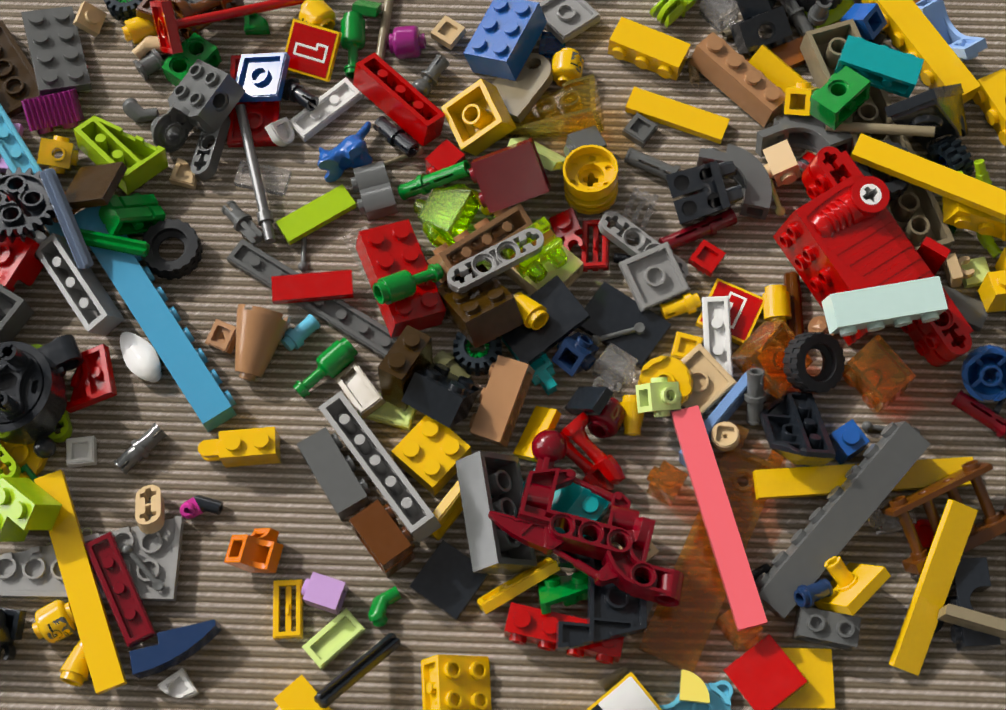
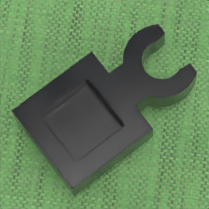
(15, 623)

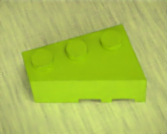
(109, 144)

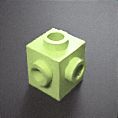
(658, 397)

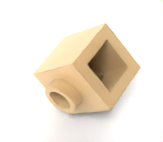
(781, 163)

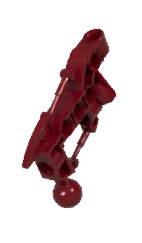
(633, 533)

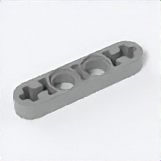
(645, 241)
(493, 256)

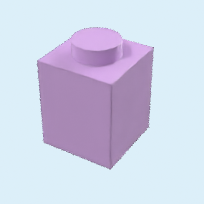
(324, 593)

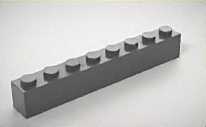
(841, 516)

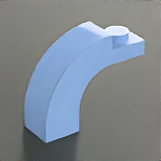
(964, 46)

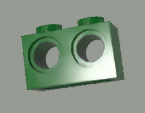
(183, 61)

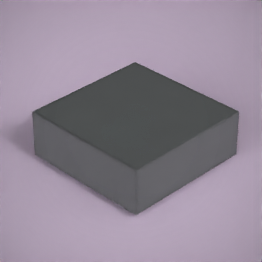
(639, 130)

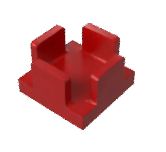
(18, 262)

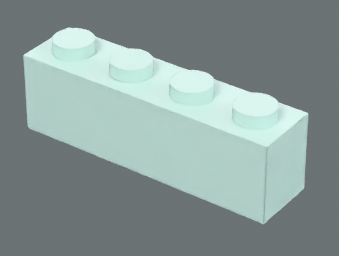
(884, 305)

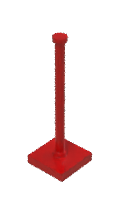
(168, 26)

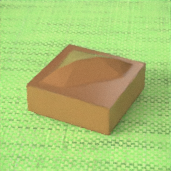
(222, 336)

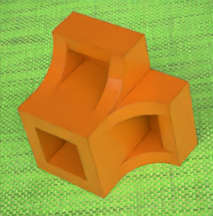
(256, 551)

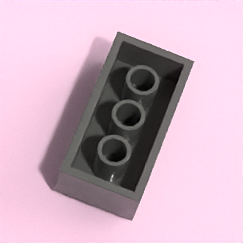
(492, 484)

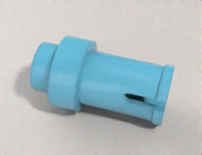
(295, 337)

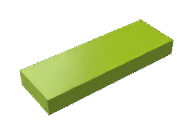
(316, 214)

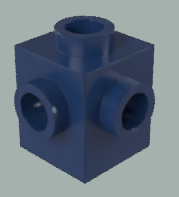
(575, 353)

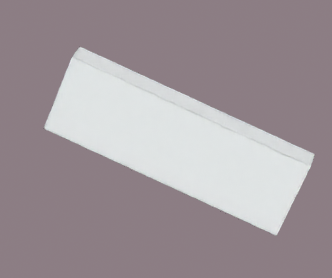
(330, 106)
(718, 330)

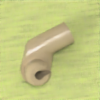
(147, 45)

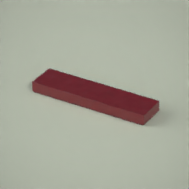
(120, 589)

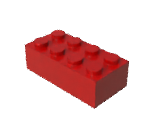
(388, 251)

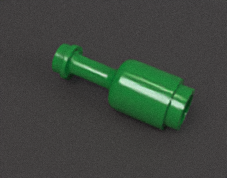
(352, 39)
(403, 284)
(330, 363)

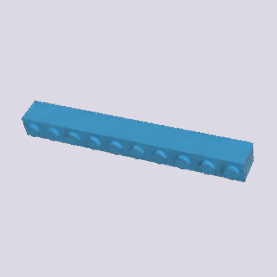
(162, 328)

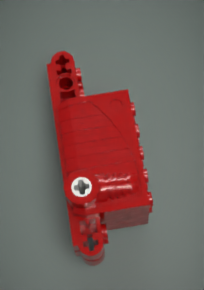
(854, 243)

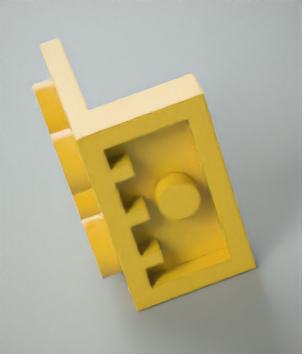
(456, 683)

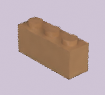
(501, 401)

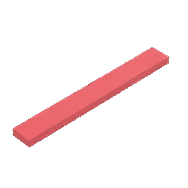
(718, 519)

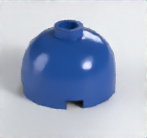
(985, 373)

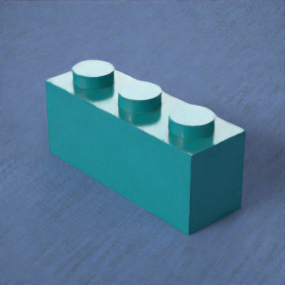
(881, 65)

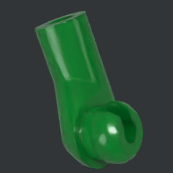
(380, 604)

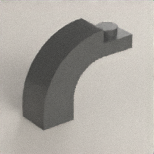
(802, 132)
(750, 176)

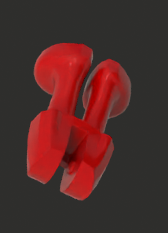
(605, 470)

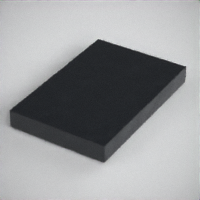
(614, 312)
(564, 317)

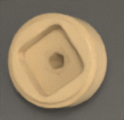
(725, 436)

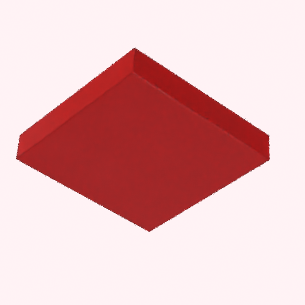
(765, 675)

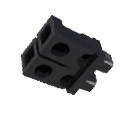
(709, 184)

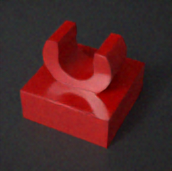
(706, 258)

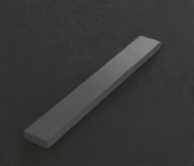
(333, 312)

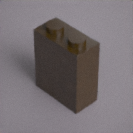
(408, 354)

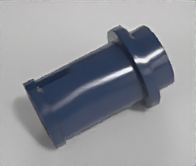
(807, 595)

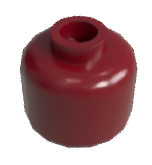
(609, 420)

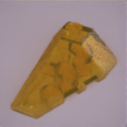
(563, 111)

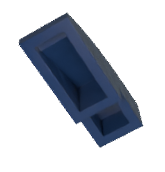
(172, 648)

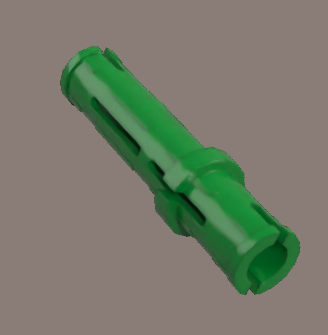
(434, 180)

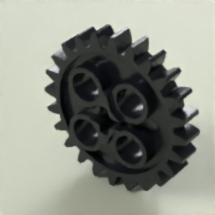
(28, 193)

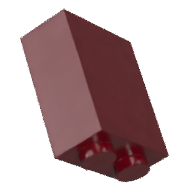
(509, 175)

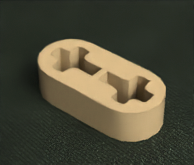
(144, 509)

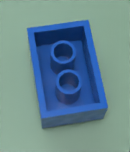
(505, 38)

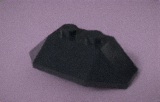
(797, 430)

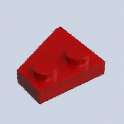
(93, 379)

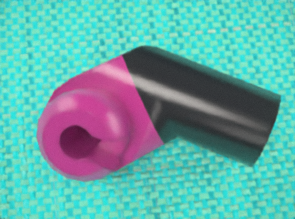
(199, 505)

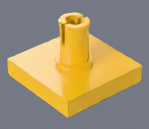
(851, 585)

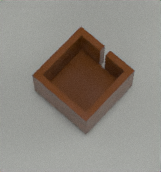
(382, 538)

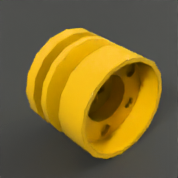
(594, 168)

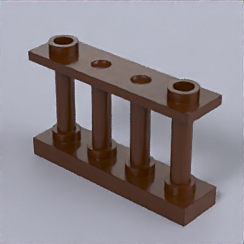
(991, 526)

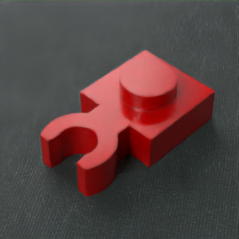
(568, 228)

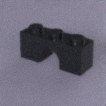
(970, 577)

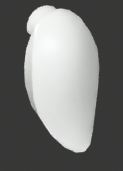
(140, 357)

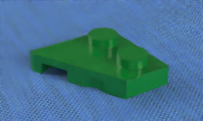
(562, 588)

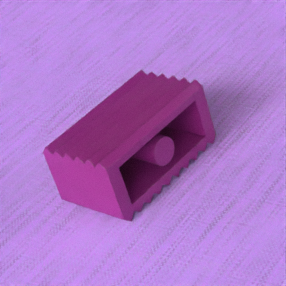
(53, 110)

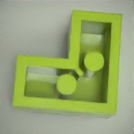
(24, 508)

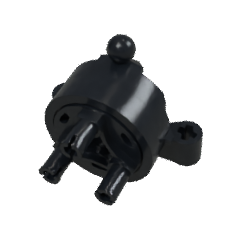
(35, 391)

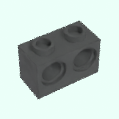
(827, 628)

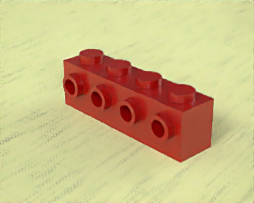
(398, 99)
(531, 626)

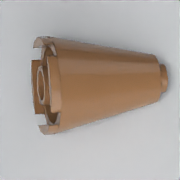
(257, 339)

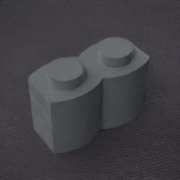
(375, 191)

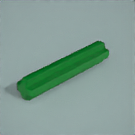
(115, 243)

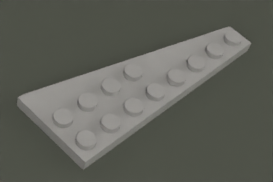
(38, 575)

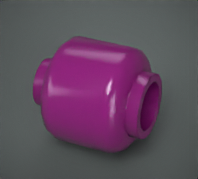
(407, 42)

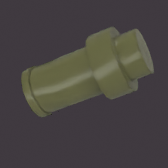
(448, 360)

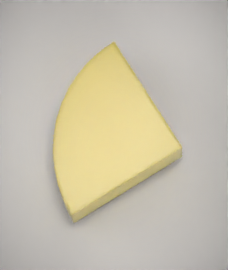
(693, 688)

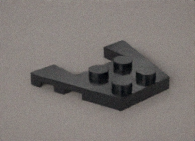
(609, 612)

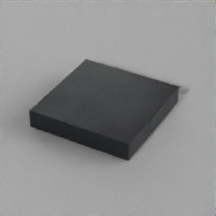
(448, 580)

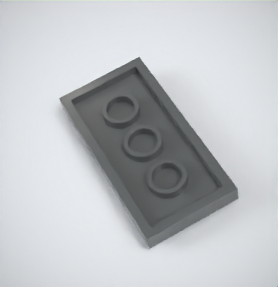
(56, 50)

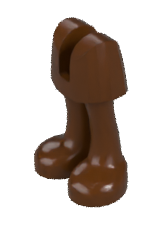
(185, 9)

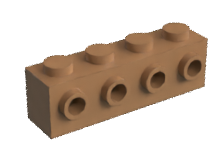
(738, 79)
(487, 233)

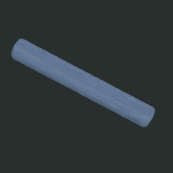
(66, 219)

